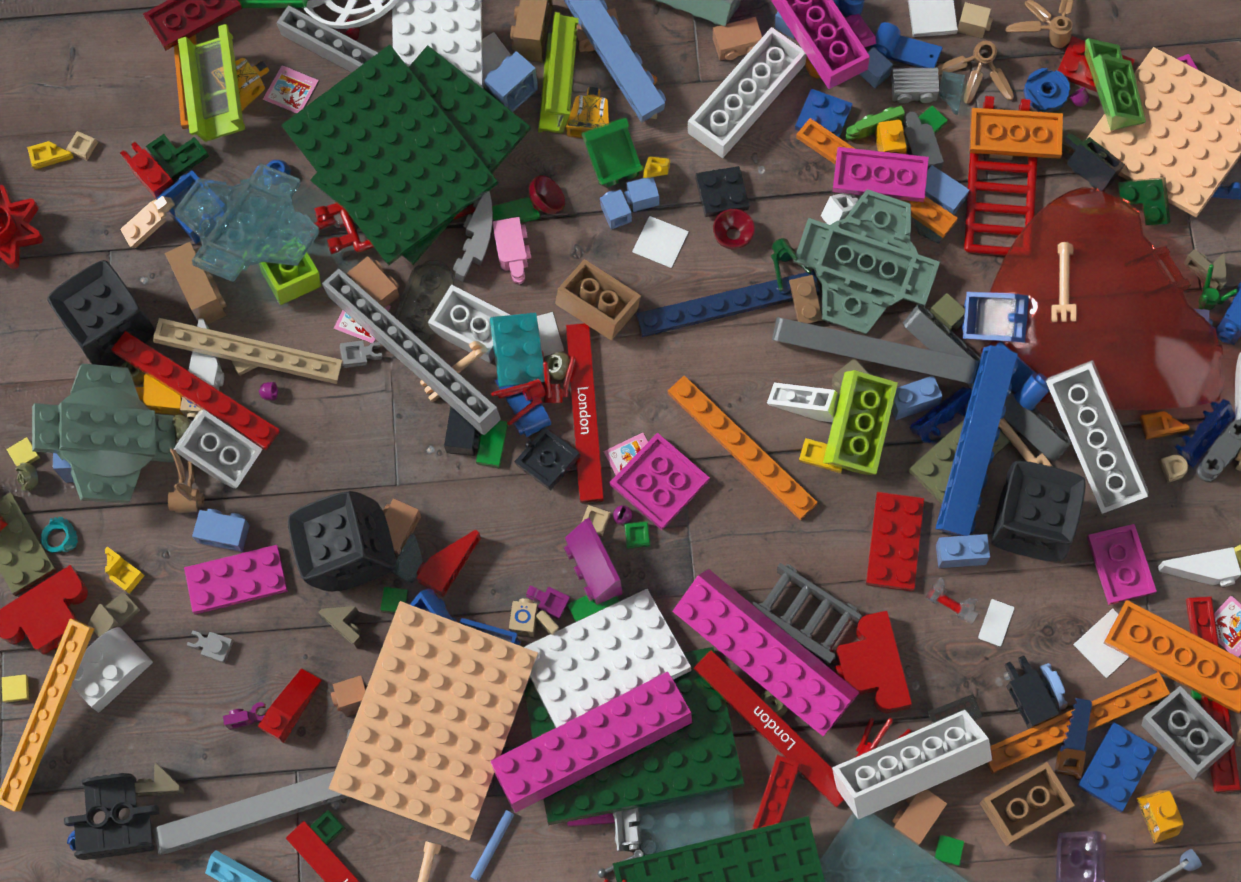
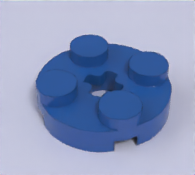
(1047, 102)

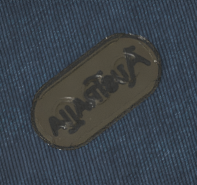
(422, 296)

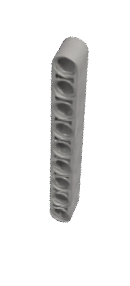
(245, 814)

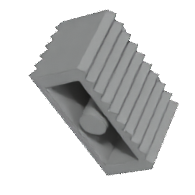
(915, 85)

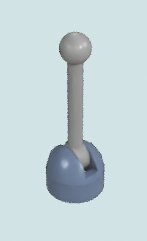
(1188, 861)

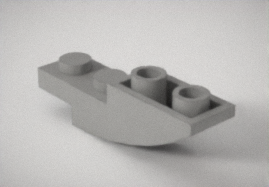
(479, 230)

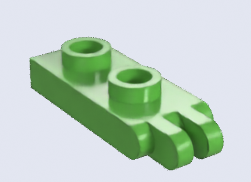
(869, 123)

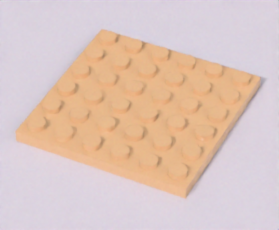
(1187, 132)

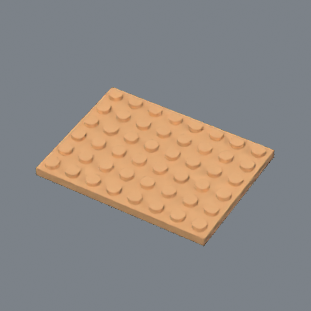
(433, 720)

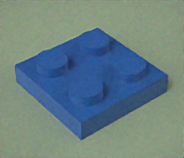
(826, 111)

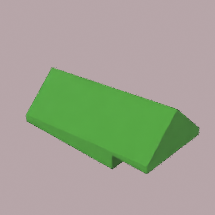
(1114, 84)

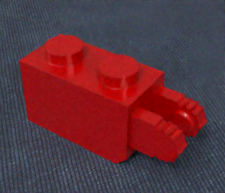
(147, 171)

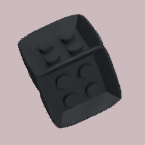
(98, 311)
(1038, 511)
(341, 541)

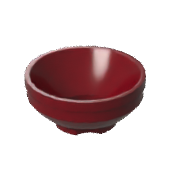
(546, 195)
(736, 220)

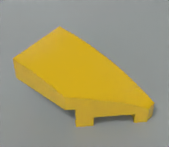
(121, 571)

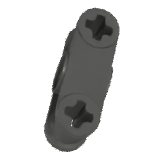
(1221, 453)

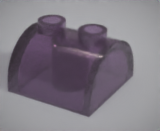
(1081, 857)

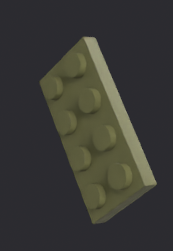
(936, 464)
(21, 553)

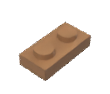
(805, 299)

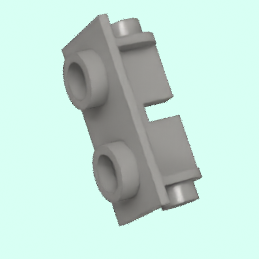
(626, 836)

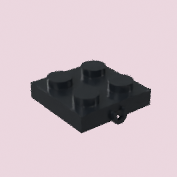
(721, 190)
(547, 458)

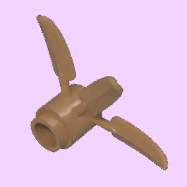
(1059, 27)
(976, 76)
(184, 498)

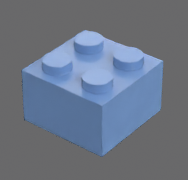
(512, 81)

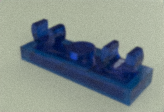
(942, 414)
(1206, 432)

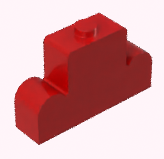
(43, 611)
(875, 664)

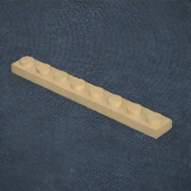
(247, 351)

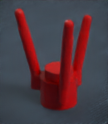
(532, 391)
(553, 391)
(862, 748)

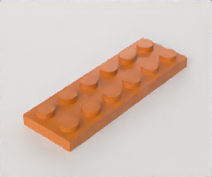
(1177, 655)

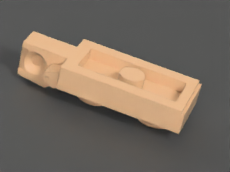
(147, 221)

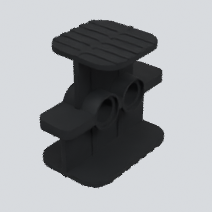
(113, 835)

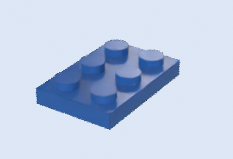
(1117, 767)

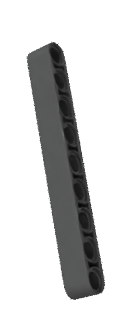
(875, 350)
(1029, 423)

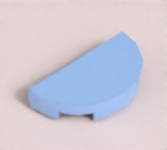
(1054, 685)

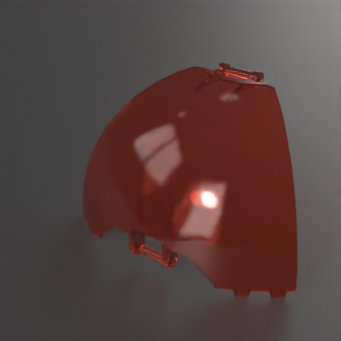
(1129, 312)

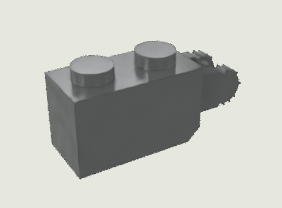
(921, 140)

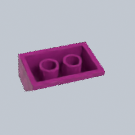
(592, 563)

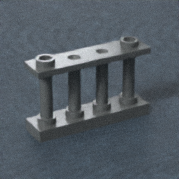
(804, 637)

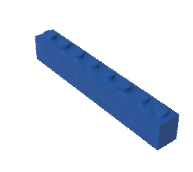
(977, 441)

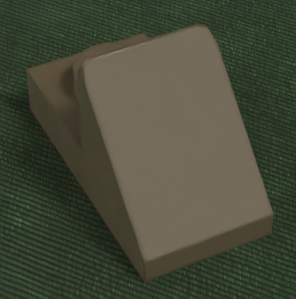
(1199, 265)
(113, 615)
(339, 619)
(162, 784)

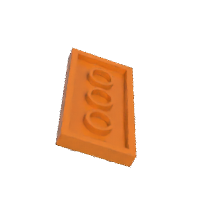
(1016, 133)

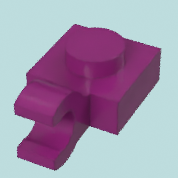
(551, 601)
(240, 718)

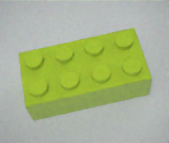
(860, 422)

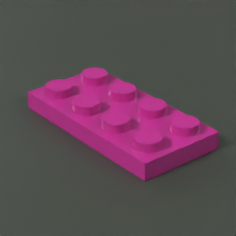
(882, 172)
(235, 579)

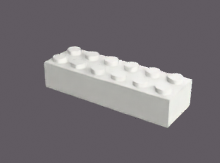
(746, 92)
(1097, 437)
(912, 764)

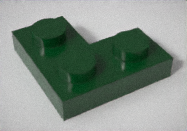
(176, 161)
(1152, 194)

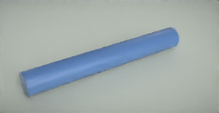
(492, 845)

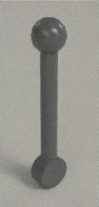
(602, 873)

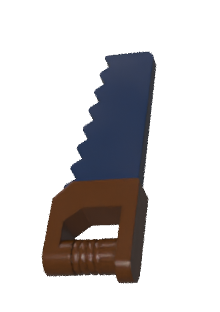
(1075, 740)

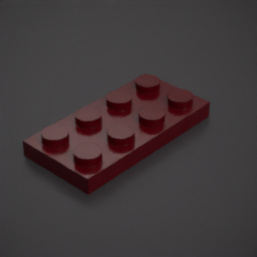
(186, 18)

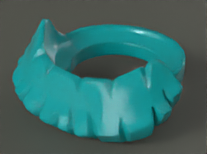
(69, 542)

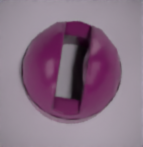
(1080, 97)
(268, 391)
(627, 517)

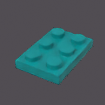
(517, 349)

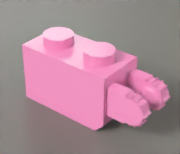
(511, 247)

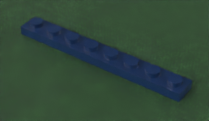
(717, 306)

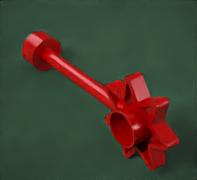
(15, 227)

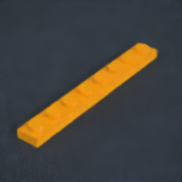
(45, 714)

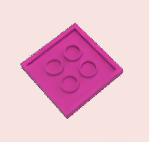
(659, 481)

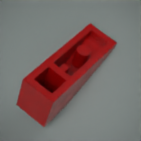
(445, 565)
(289, 705)

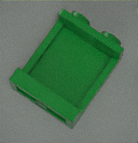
(612, 152)

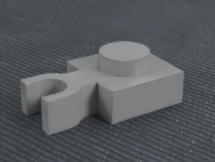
(356, 354)
(213, 647)

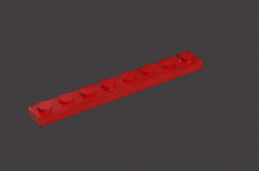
(195, 390)

